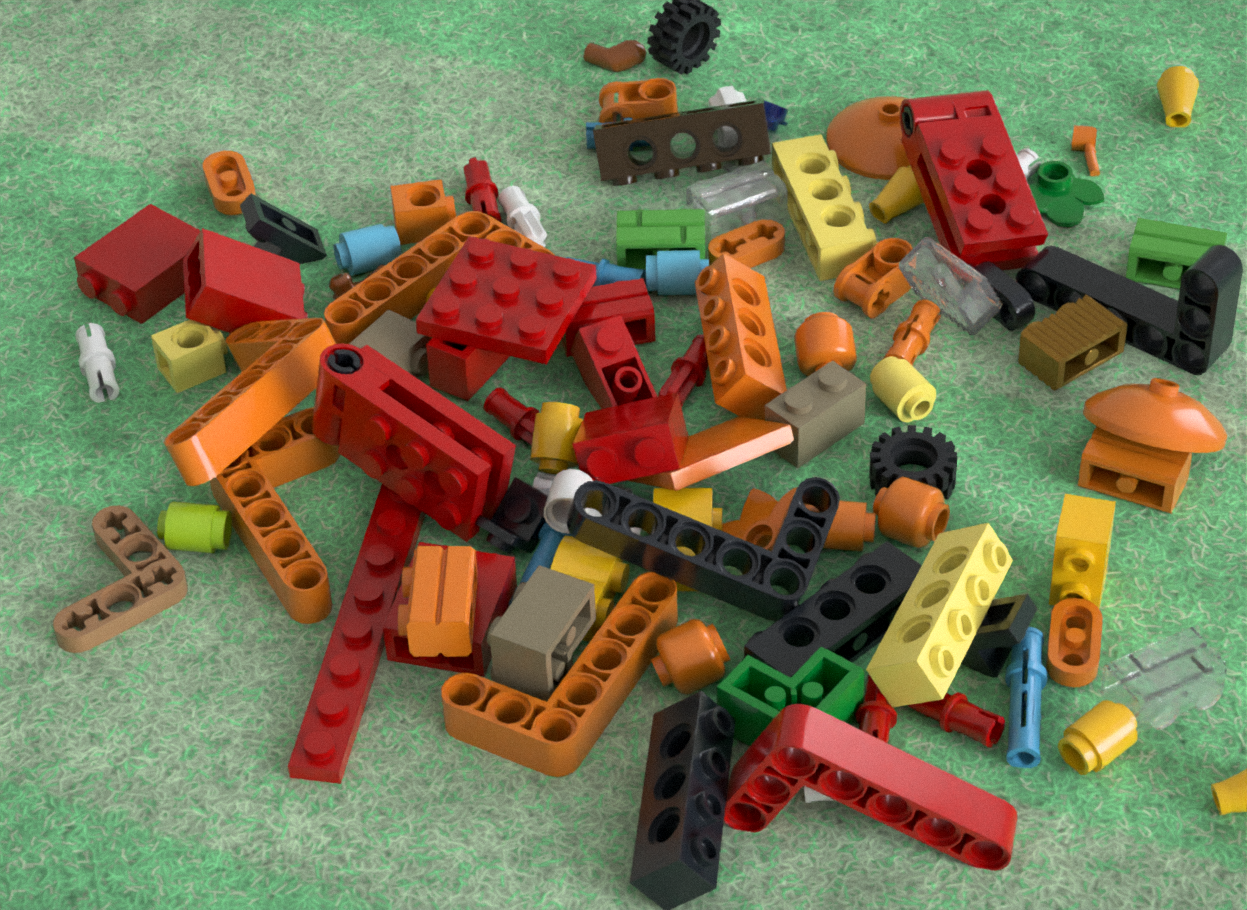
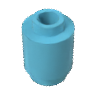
(367, 248)
(674, 272)

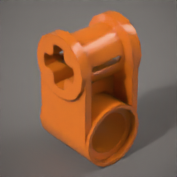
(637, 99)
(875, 277)

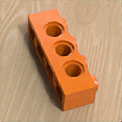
(739, 337)

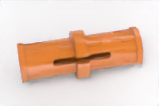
(913, 335)

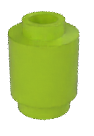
(195, 527)

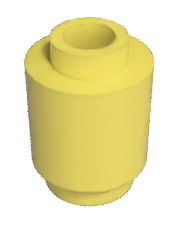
(902, 389)

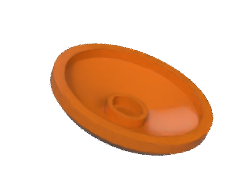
(869, 137)
(1156, 417)

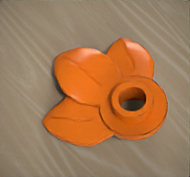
(760, 518)

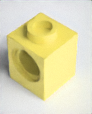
(189, 354)

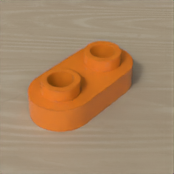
(228, 181)
(1074, 642)

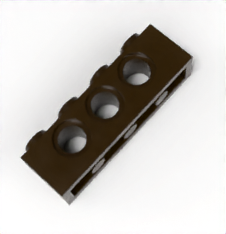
(744, 117)

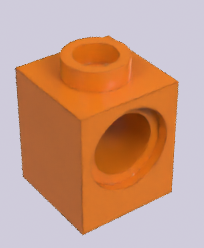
(420, 209)

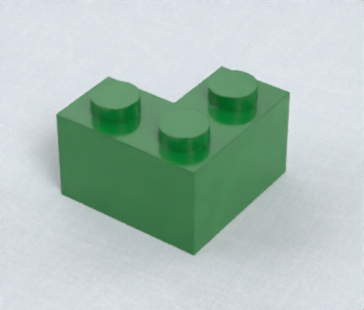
(757, 692)

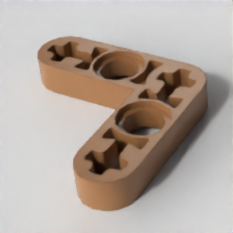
(139, 577)

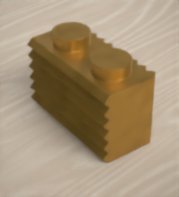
(1071, 342)

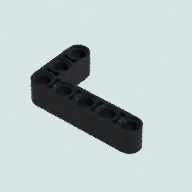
(1180, 332)
(711, 546)

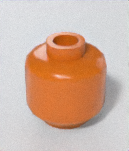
(824, 339)
(911, 512)
(690, 656)

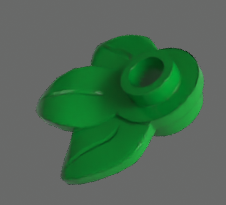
(1062, 194)

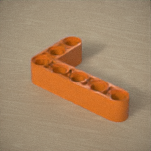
(409, 277)
(276, 374)
(264, 521)
(562, 731)

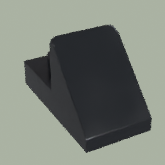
(281, 232)
(999, 631)

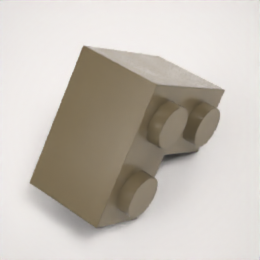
(540, 632)

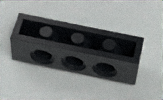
(843, 616)
(683, 802)

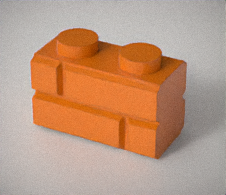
(1134, 470)
(440, 601)

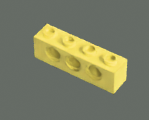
(821, 205)
(940, 616)

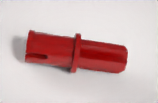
(480, 190)
(687, 371)
(511, 414)
(875, 713)
(964, 717)

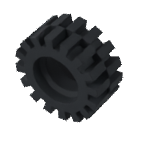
(684, 34)
(916, 449)

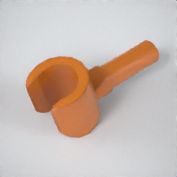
(1085, 140)

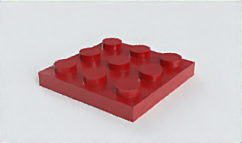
(506, 299)

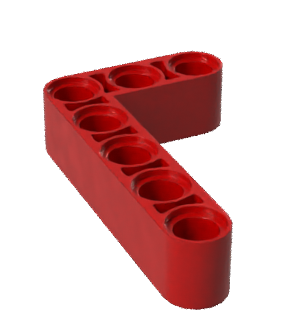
(872, 778)

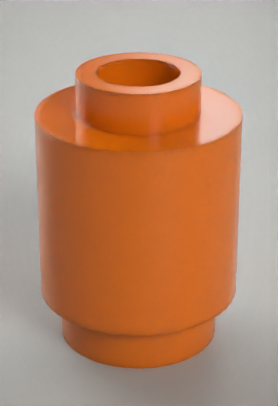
(850, 526)

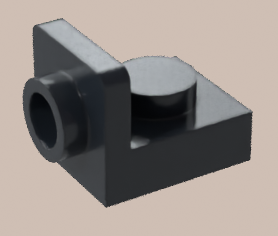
(516, 518)

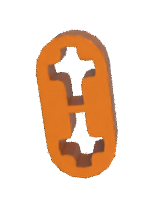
(750, 243)

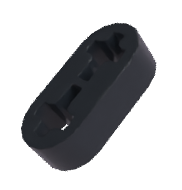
(1017, 303)

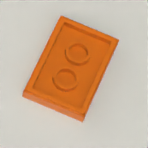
(722, 449)

